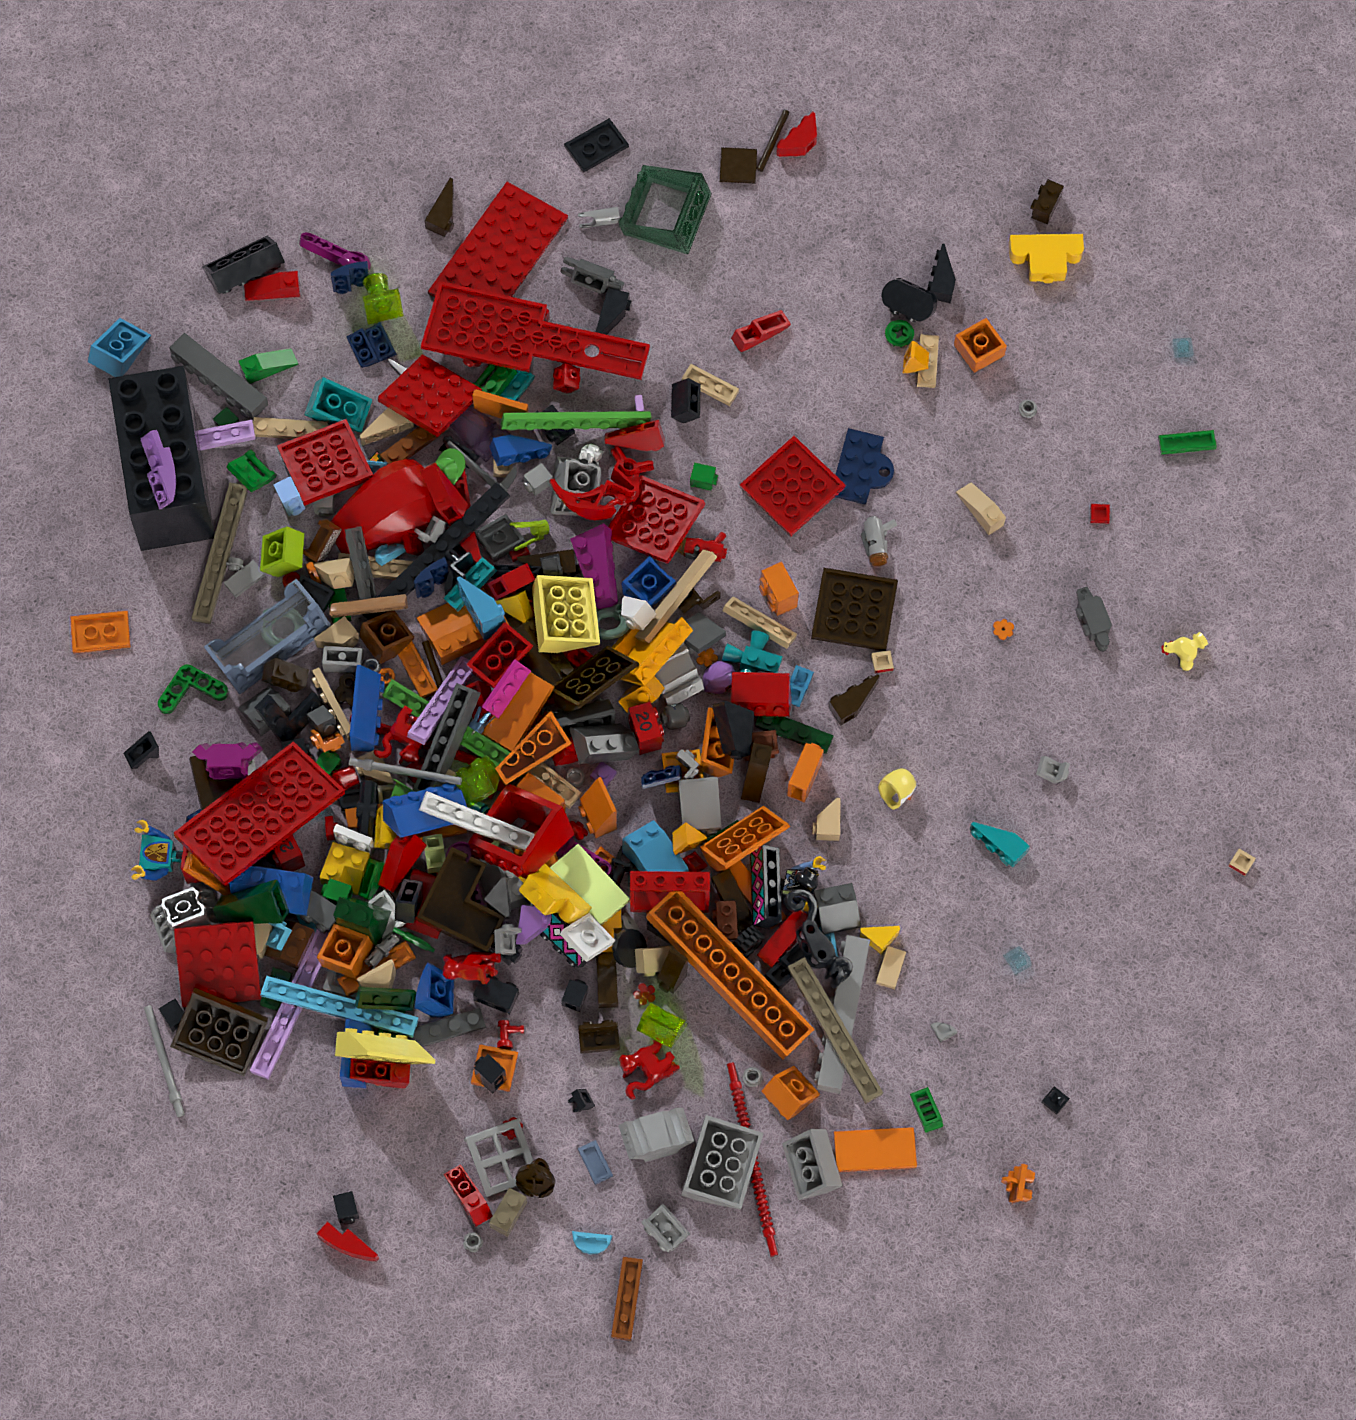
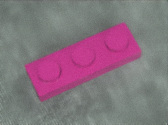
(506, 688)

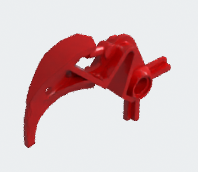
(623, 488)

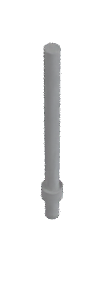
(370, 765)
(174, 1096)

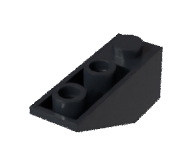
(944, 278)

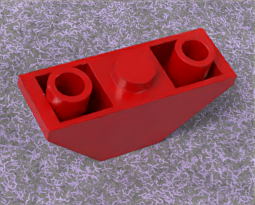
(800, 138)
(509, 582)

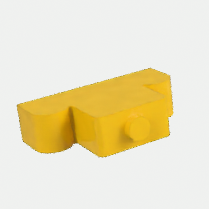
(1046, 254)
(553, 895)

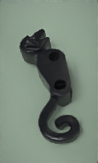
(815, 942)

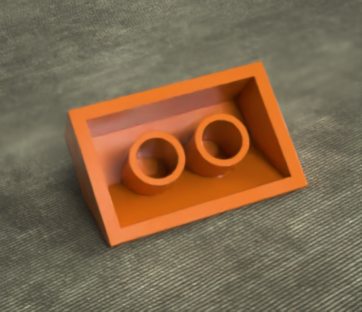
(712, 757)

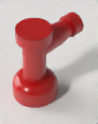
(506, 1028)

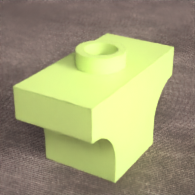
(434, 852)

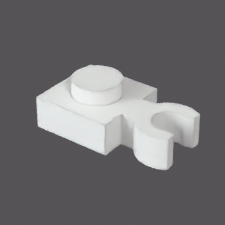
(591, 453)

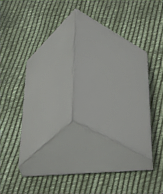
(385, 792)

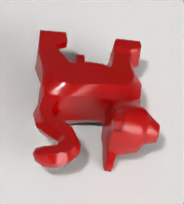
(399, 733)
(471, 966)
(652, 1067)

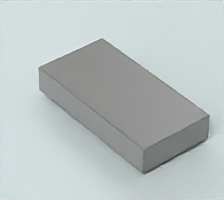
(244, 579)

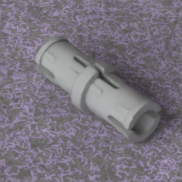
(381, 950)

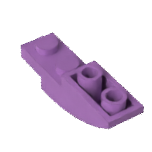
(162, 476)

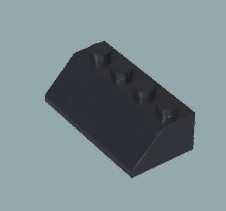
(244, 264)

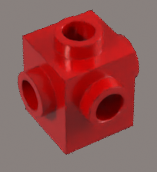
(566, 378)

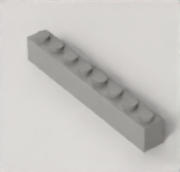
(845, 1004)

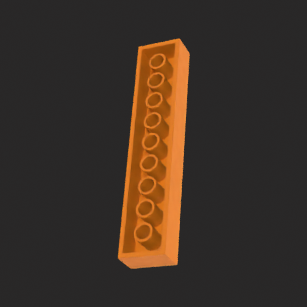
(730, 973)

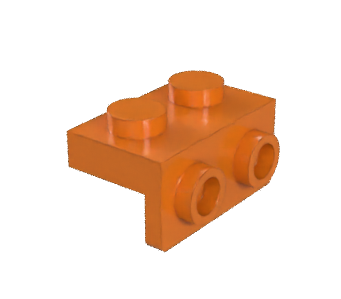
(331, 742)

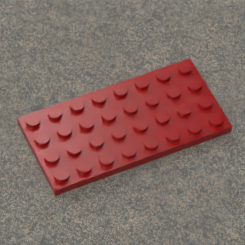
(503, 243)
(259, 813)

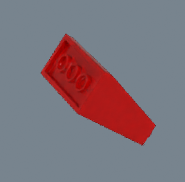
(551, 836)
(651, 887)

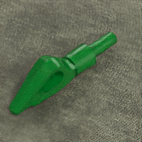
(414, 939)

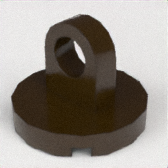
(535, 1179)

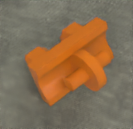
(1016, 1183)

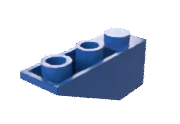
(515, 449)

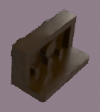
(598, 1036)

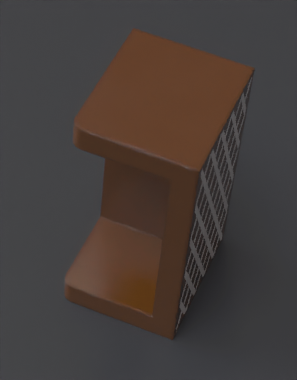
(323, 541)

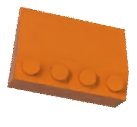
(451, 632)
(743, 838)

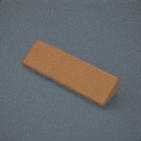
(369, 606)

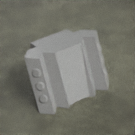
(576, 477)
(679, 677)
(183, 910)
(656, 1135)

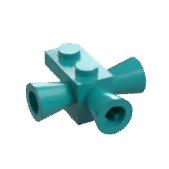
(753, 657)

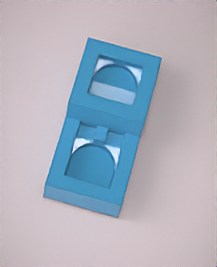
(799, 684)

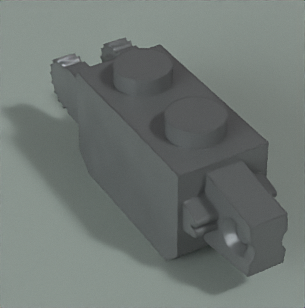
(591, 275)
(1094, 618)

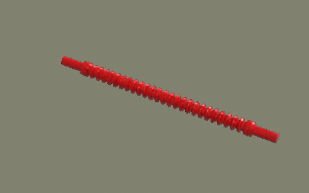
(768, 1231)

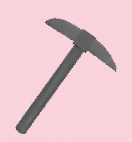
(506, 483)

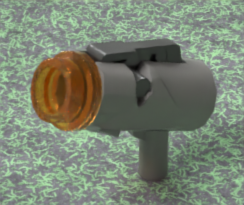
(874, 539)

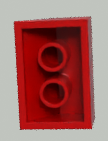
(498, 654)
(762, 692)

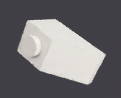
(636, 613)

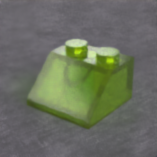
(478, 780)
(661, 1025)

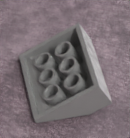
(722, 1163)

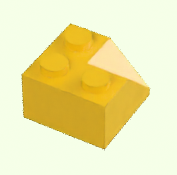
(345, 866)

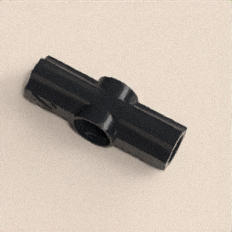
(367, 808)

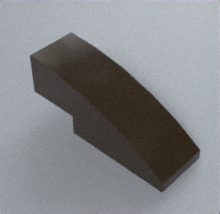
(729, 891)
(607, 980)

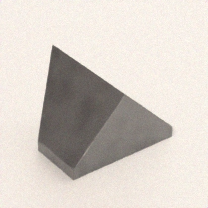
(499, 898)

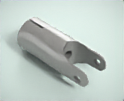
(601, 217)

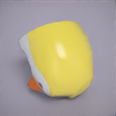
(897, 782)

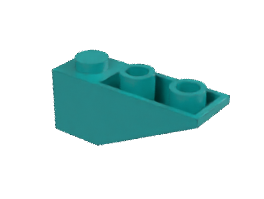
(1004, 843)

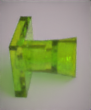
(381, 302)

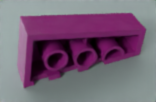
(596, 562)

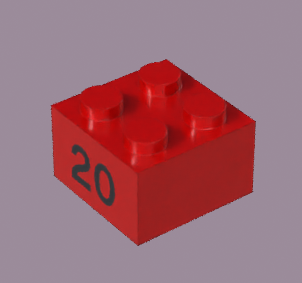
(645, 726)
(288, 855)

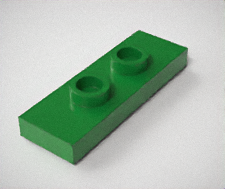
(1187, 442)

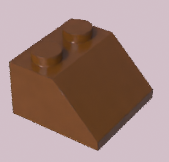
(385, 636)
(295, 946)

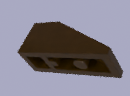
(441, 215)
(567, 559)
(756, 772)
(673, 971)

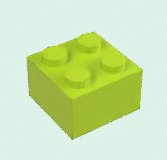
(282, 551)

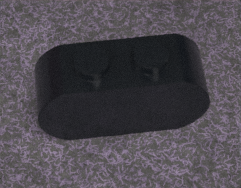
(909, 300)

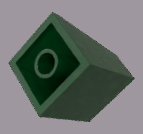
(362, 917)

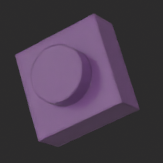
(604, 772)

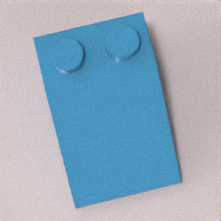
(118, 348)
(482, 608)
(652, 850)

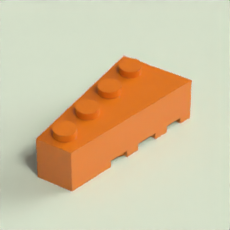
(534, 749)

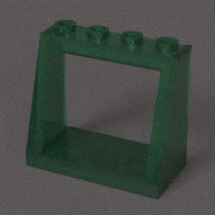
(690, 216)

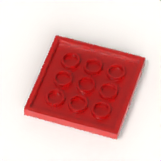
(429, 395)
(325, 462)
(792, 485)
(656, 520)
(218, 961)

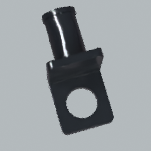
(458, 563)
(620, 868)

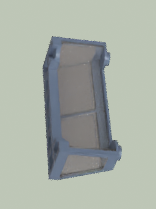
(272, 635)

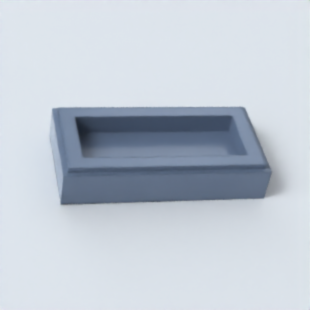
(595, 1162)

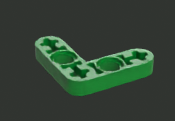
(185, 683)

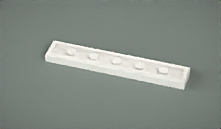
(476, 821)

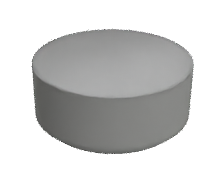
(575, 777)

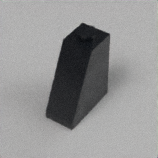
(734, 728)

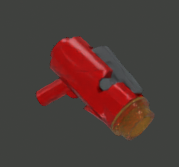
(693, 547)

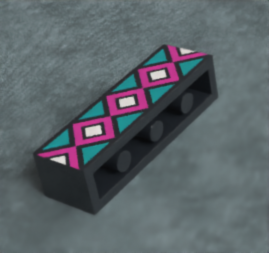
(765, 887)
(560, 945)

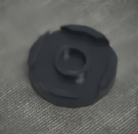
(625, 945)

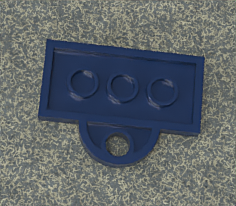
(861, 465)

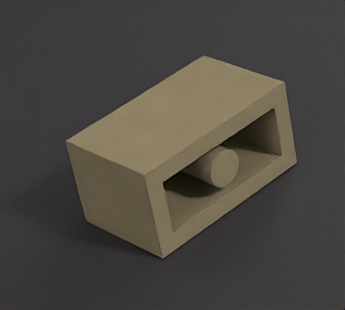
(508, 1212)

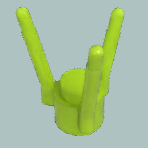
(537, 528)

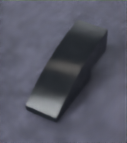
(779, 974)

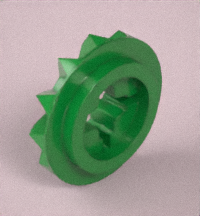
(896, 326)

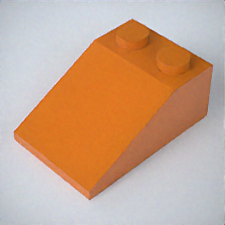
(598, 809)

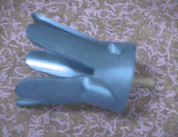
(479, 726)

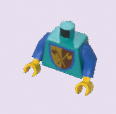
(156, 854)

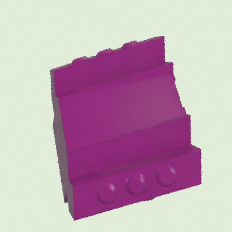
(227, 760)

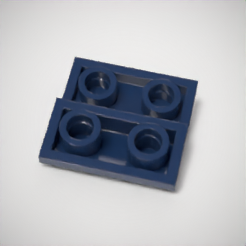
(349, 275)
(371, 345)
(434, 573)
(660, 777)

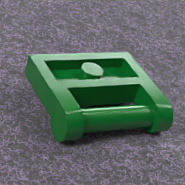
(498, 381)
(247, 474)

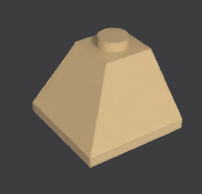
(380, 977)

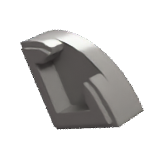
(943, 1031)

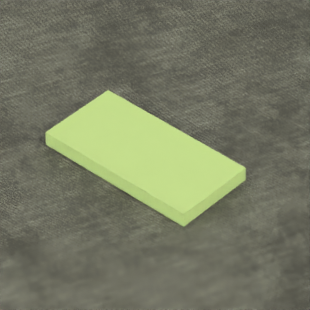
(591, 884)

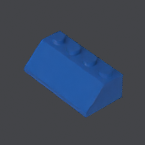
(366, 709)
(406, 819)
(294, 885)

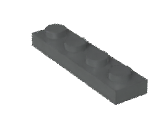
(360, 563)
(449, 1028)

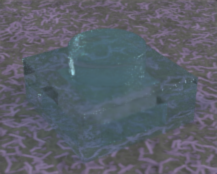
(1182, 347)

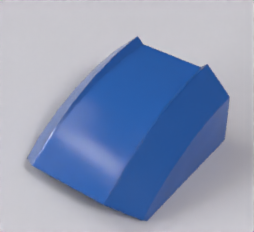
(648, 583)
(434, 993)

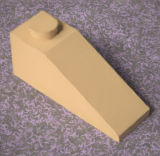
(384, 426)
(982, 508)

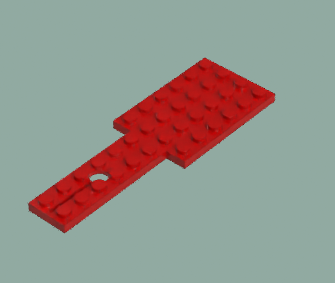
(513, 330)

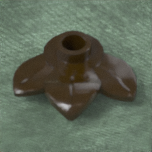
(345, 692)

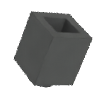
(322, 722)

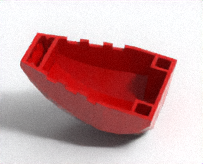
(388, 506)

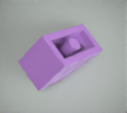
(532, 923)

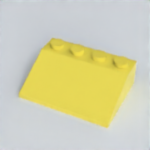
(565, 613)
(380, 1048)

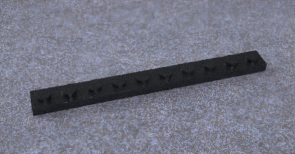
(450, 539)

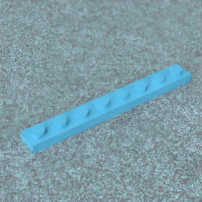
(338, 1006)

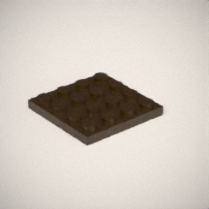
(854, 609)

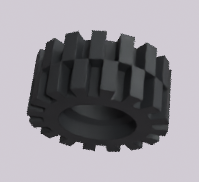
(749, 941)

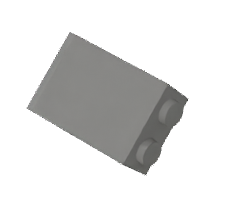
(700, 804)

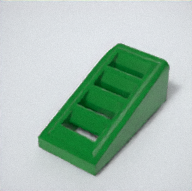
(371, 878)
(930, 1121)

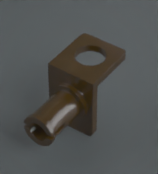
(695, 599)

